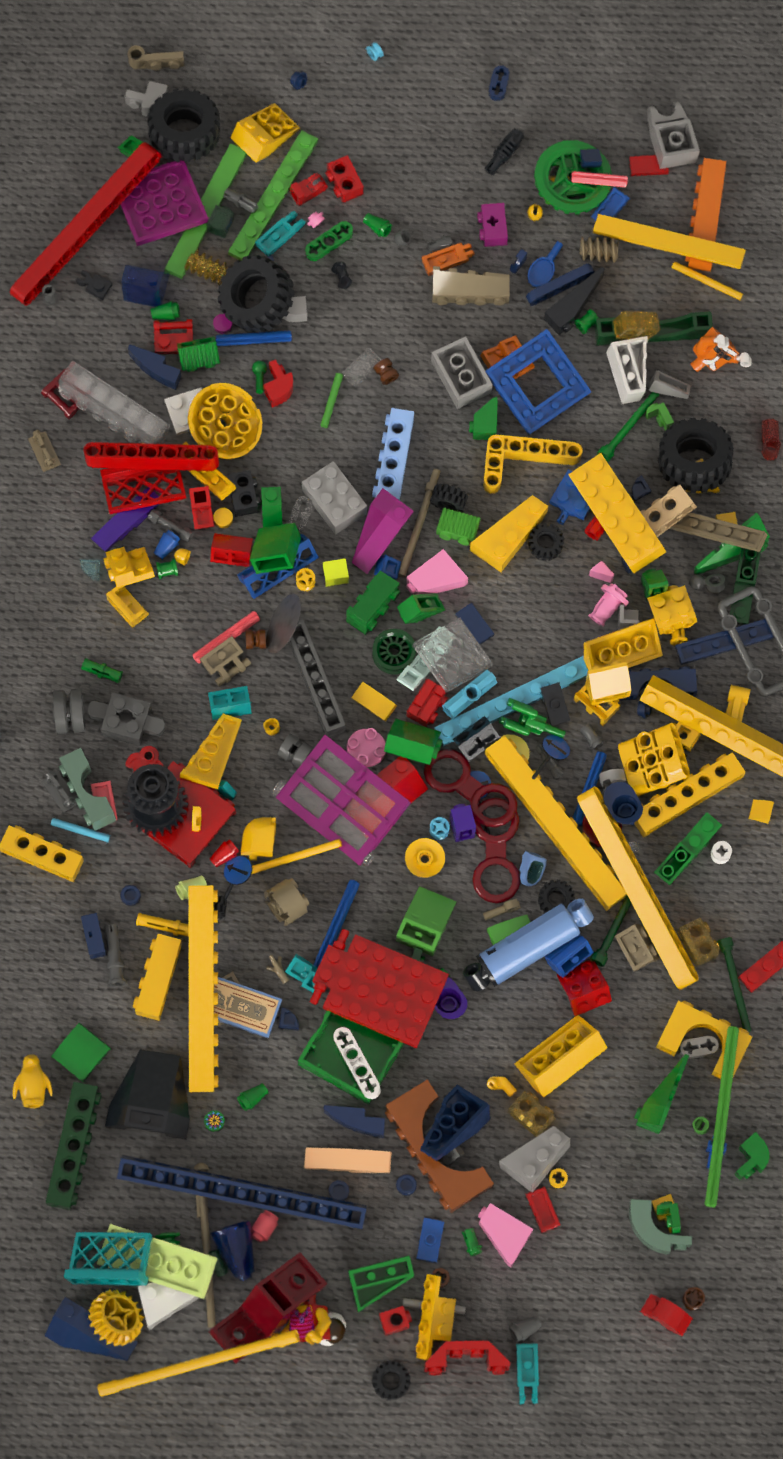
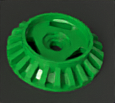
(567, 157)

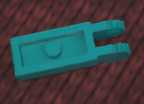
(279, 234)
(527, 1370)

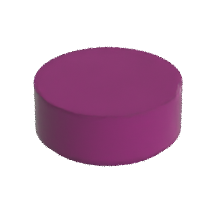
(222, 324)

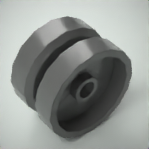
(68, 711)

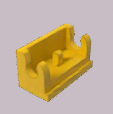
(126, 605)

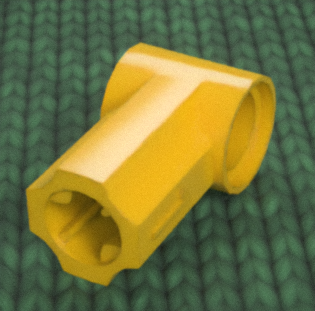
(737, 701)

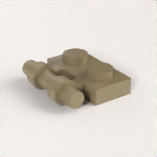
(221, 656)

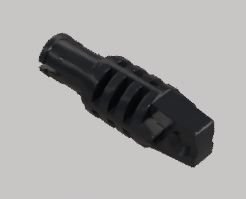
(505, 150)

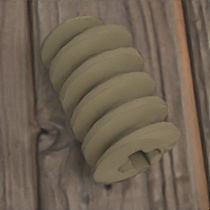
(599, 249)

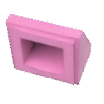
(602, 572)

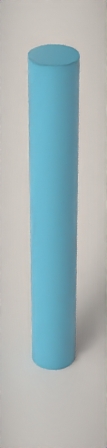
(80, 830)

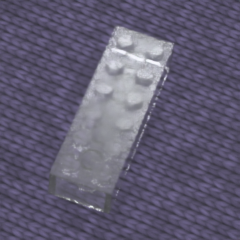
(111, 406)

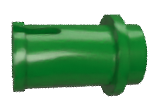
(472, 1242)

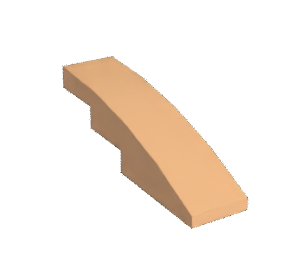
(347, 1160)

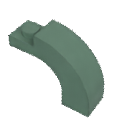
(647, 1232)

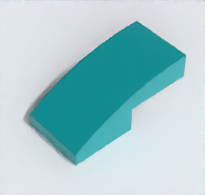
(302, 971)

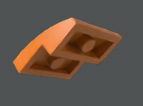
(503, 349)

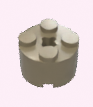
(286, 901)

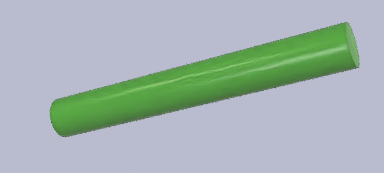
(331, 400)

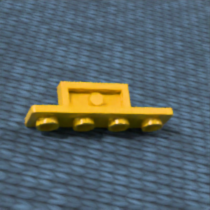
(435, 1318)

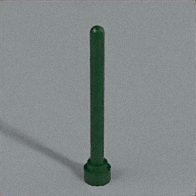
(726, 946)
(600, 955)

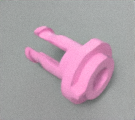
(609, 602)

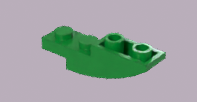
(688, 849)

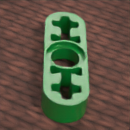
(343, 237)

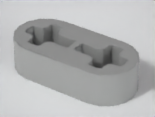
(698, 1042)

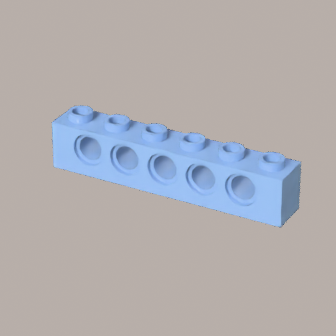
(396, 419)

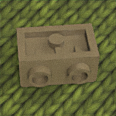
(637, 946)

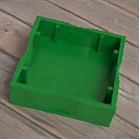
(326, 1061)

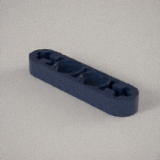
(559, 284)

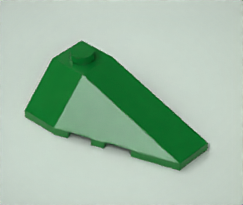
(727, 552)
(658, 1104)

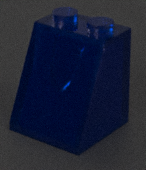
(144, 285)

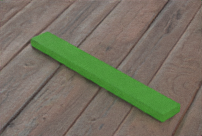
(213, 196)

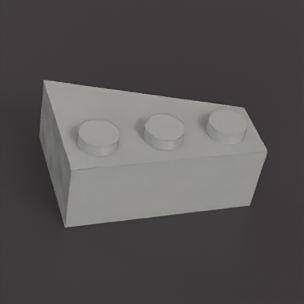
(536, 1158)

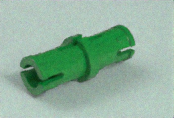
(102, 670)

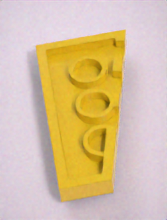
(213, 754)

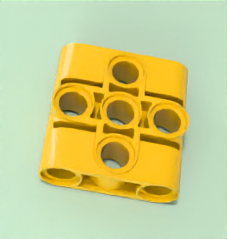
(670, 768)

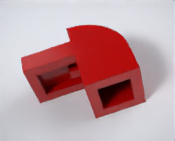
(281, 387)
(201, 507)
(667, 1313)

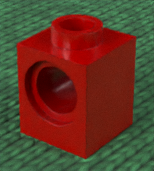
(388, 1327)

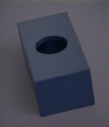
(92, 928)

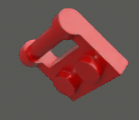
(168, 342)

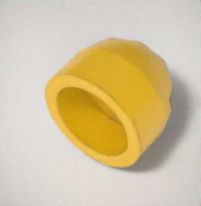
(531, 210)
(182, 556)
(275, 724)

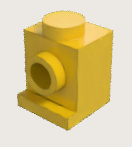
(692, 735)

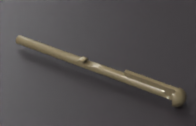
(202, 1213)

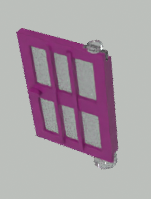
(342, 800)

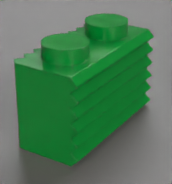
(198, 354)

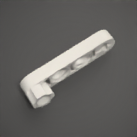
(354, 1064)

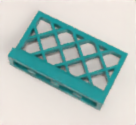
(110, 1276)

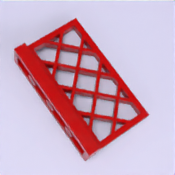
(122, 477)

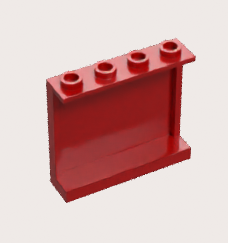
(184, 842)

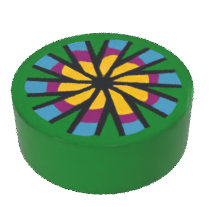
(214, 1121)

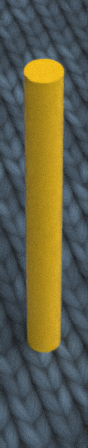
(706, 280)

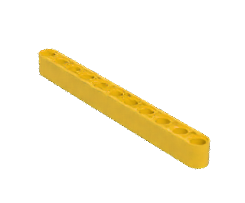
(638, 888)

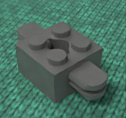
(126, 719)

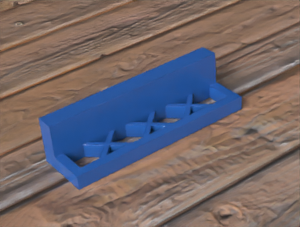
(249, 575)

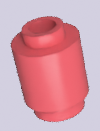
(264, 1226)

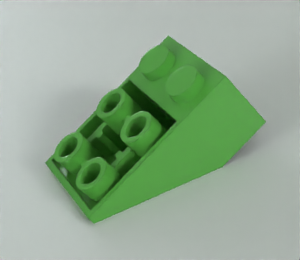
(425, 921)

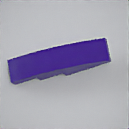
(122, 524)

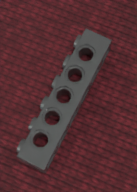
(316, 681)

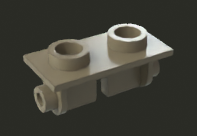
(44, 450)

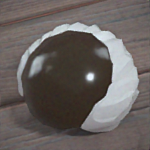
(337, 1329)

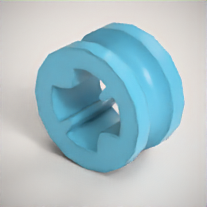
(374, 51)

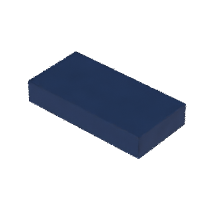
(475, 623)

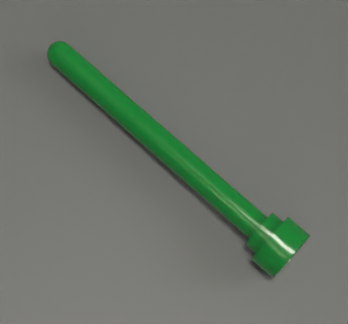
(608, 450)

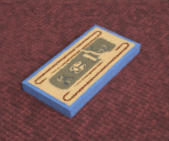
(246, 1007)

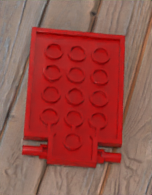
(378, 988)

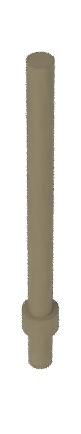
(419, 523)

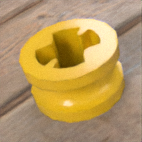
(563, 1174)

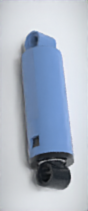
(528, 944)

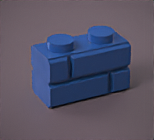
(569, 955)

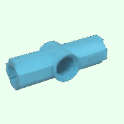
(461, 701)

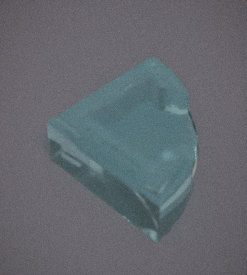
(91, 568)

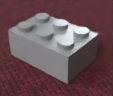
(461, 372)
(334, 497)

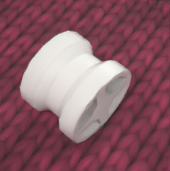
(720, 856)

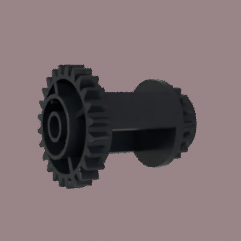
(154, 800)

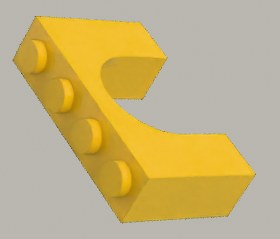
(687, 1018)

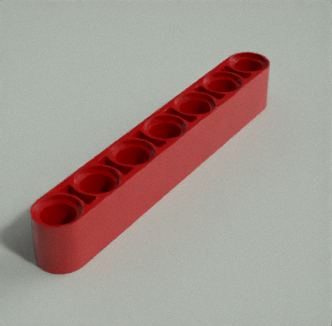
(139, 456)

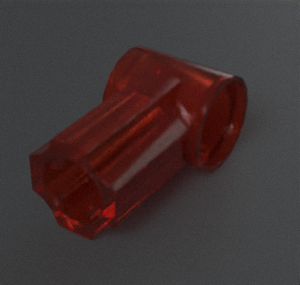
(770, 438)

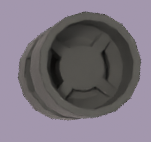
(300, 754)

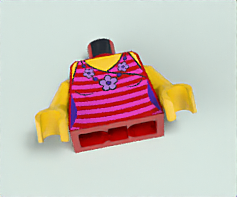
(310, 1322)

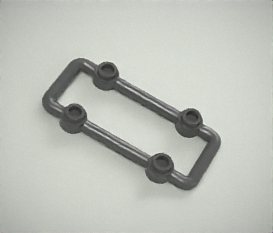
(729, 622)

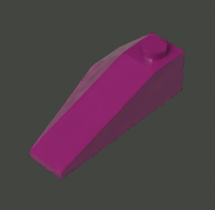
(381, 526)

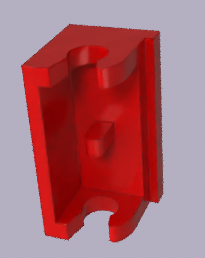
(231, 550)

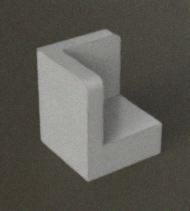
(627, 617)

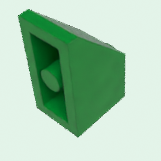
(485, 421)
(271, 506)
(654, 582)
(420, 607)

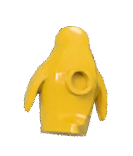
(32, 1083)

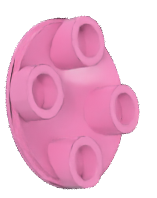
(367, 746)

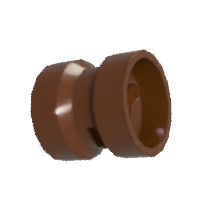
(386, 371)
(260, 639)
(695, 1295)

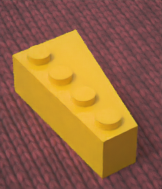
(507, 536)

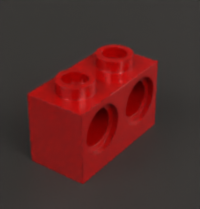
(348, 178)

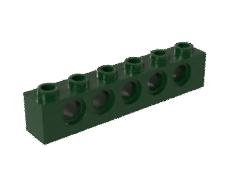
(80, 1093)

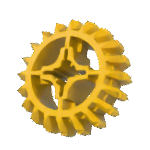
(118, 1310)

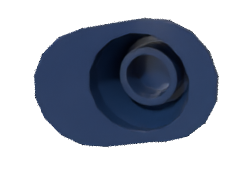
(623, 803)

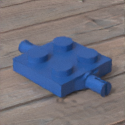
(569, 500)

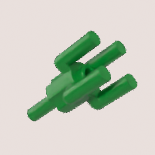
(528, 721)

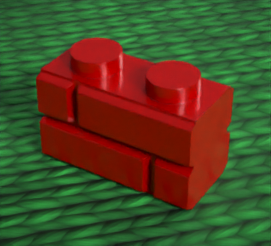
(426, 703)

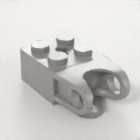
(672, 137)

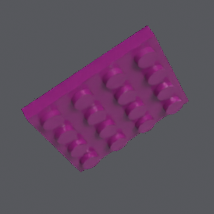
(163, 204)

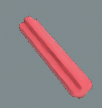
(599, 179)

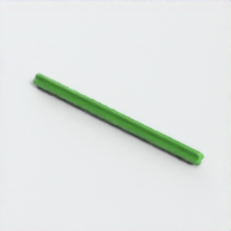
(721, 1117)

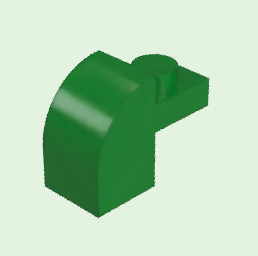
(757, 1154)

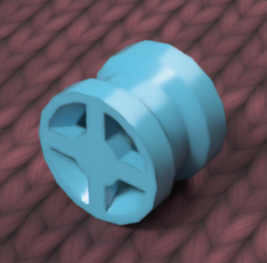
(441, 825)

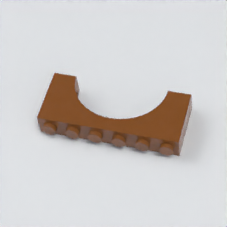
(452, 1185)

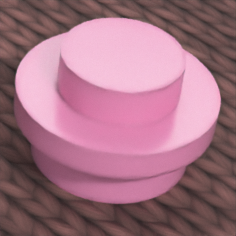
(315, 219)

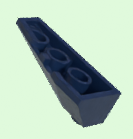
(72, 1330)

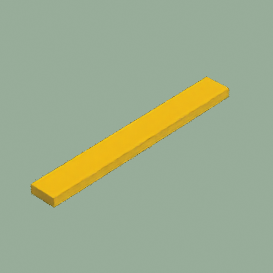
(669, 241)

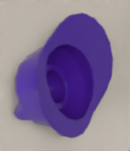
(451, 1002)

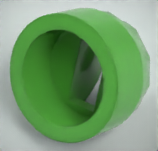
(697, 1125)

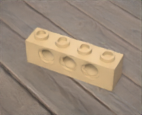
(668, 518)

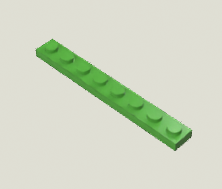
(273, 195)

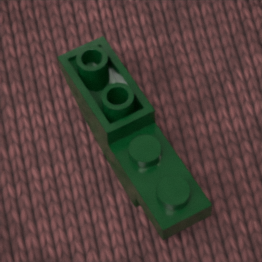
(745, 577)

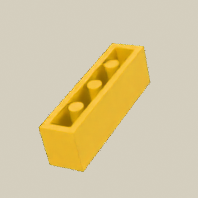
(158, 976)

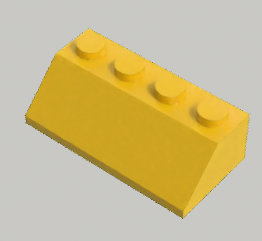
(561, 1055)

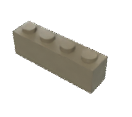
(469, 287)

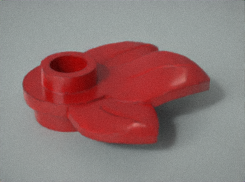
(138, 759)

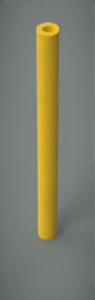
(296, 856)

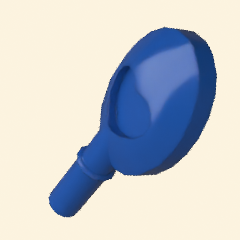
(543, 268)

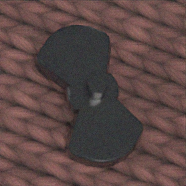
(344, 280)

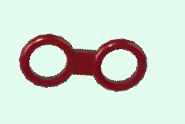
(471, 789)
(496, 854)

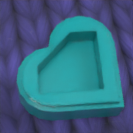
(226, 790)

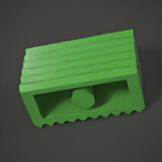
(458, 526)

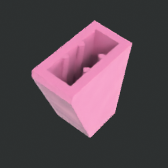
(436, 576)
(504, 1232)

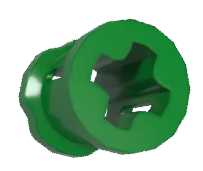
(586, 321)
(167, 568)

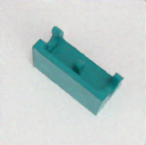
(230, 702)

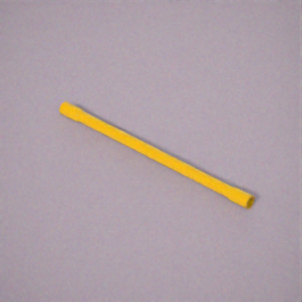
(280, 1340)

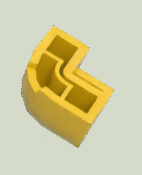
(259, 838)

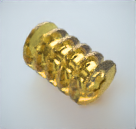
(206, 266)

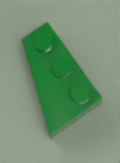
(373, 603)
(378, 1279)

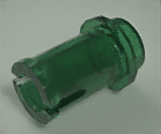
(220, 1267)

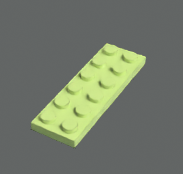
(168, 1264)

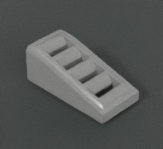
(668, 385)

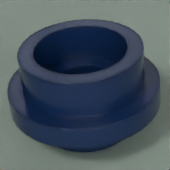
(298, 80)
(644, 710)

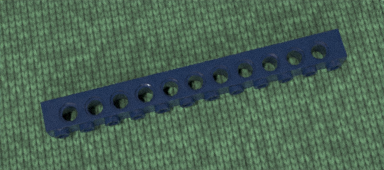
(241, 1191)

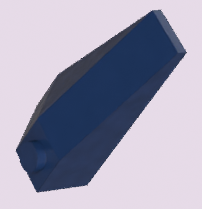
(456, 1122)

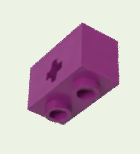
(496, 234)

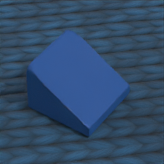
(388, 565)

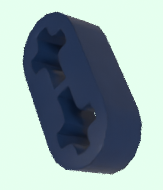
(495, 82)

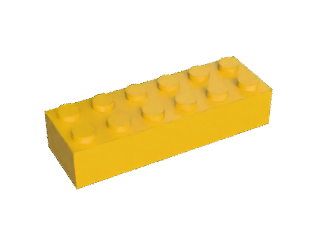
(617, 513)

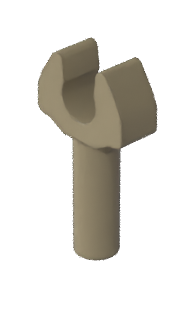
(509, 907)

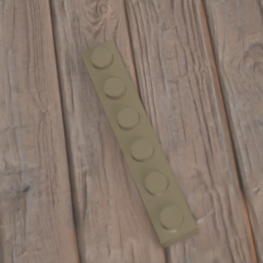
(721, 531)

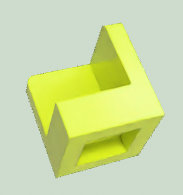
(335, 572)

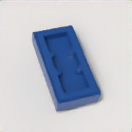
(612, 204)
(430, 1240)

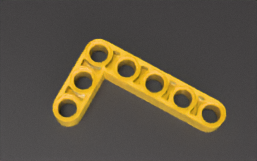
(525, 454)

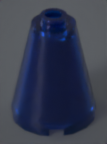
(236, 1248)

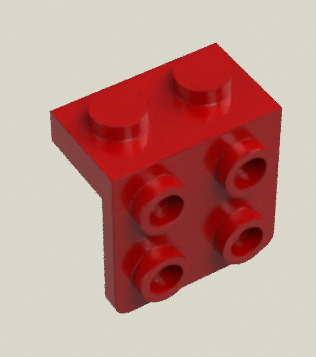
(585, 988)

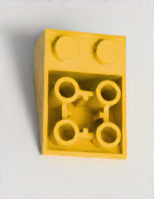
(263, 132)

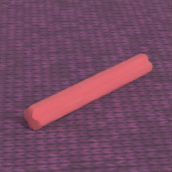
(234, 631)

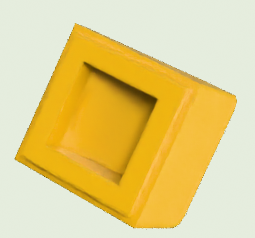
(761, 810)

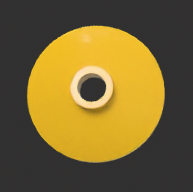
(424, 848)

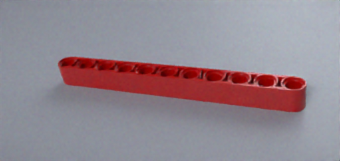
(85, 223)

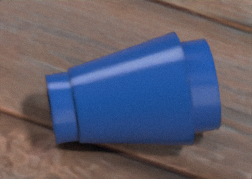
(166, 544)

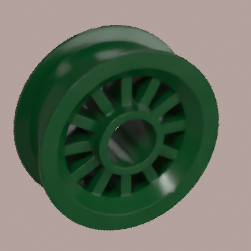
(382, 638)

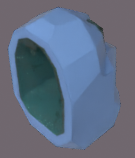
(532, 868)

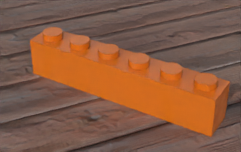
(707, 206)

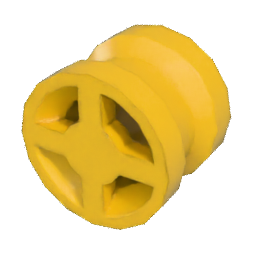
(305, 575)

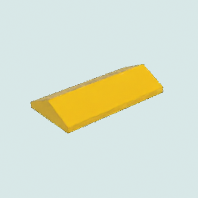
(630, 645)

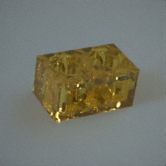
(636, 324)
(693, 943)
(527, 1118)

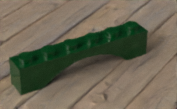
(680, 328)

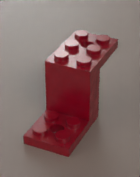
(269, 1304)

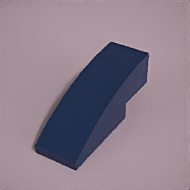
(155, 366)
(355, 1120)

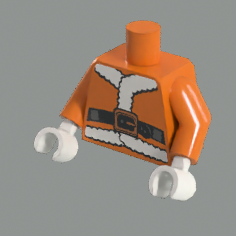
(715, 351)

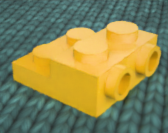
(128, 566)
(672, 610)

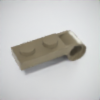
(154, 60)

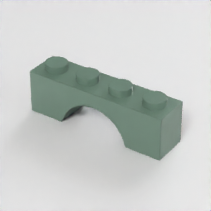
(97, 809)

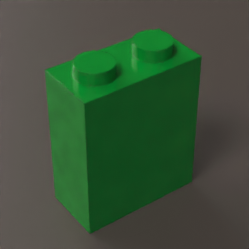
(275, 548)
(413, 741)

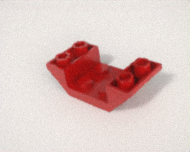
(495, 1359)

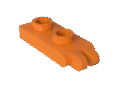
(447, 257)

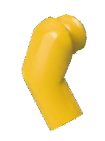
(501, 1083)

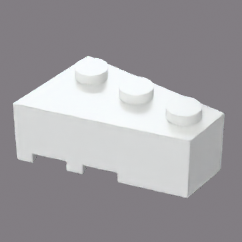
(628, 367)
(162, 1302)

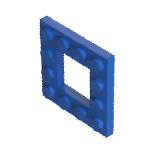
(573, 385)

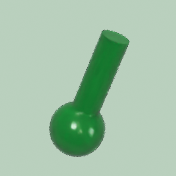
(259, 369)

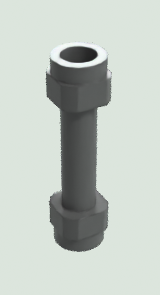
(156, 517)

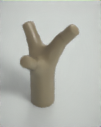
(278, 969)

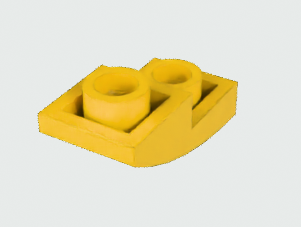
(374, 701)

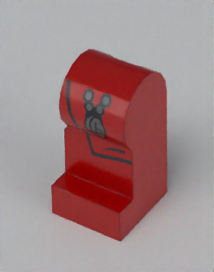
(308, 189)

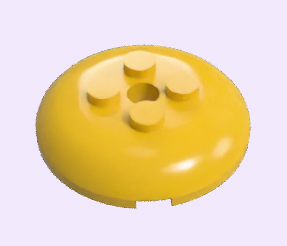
(236, 409)

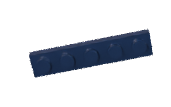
(722, 642)

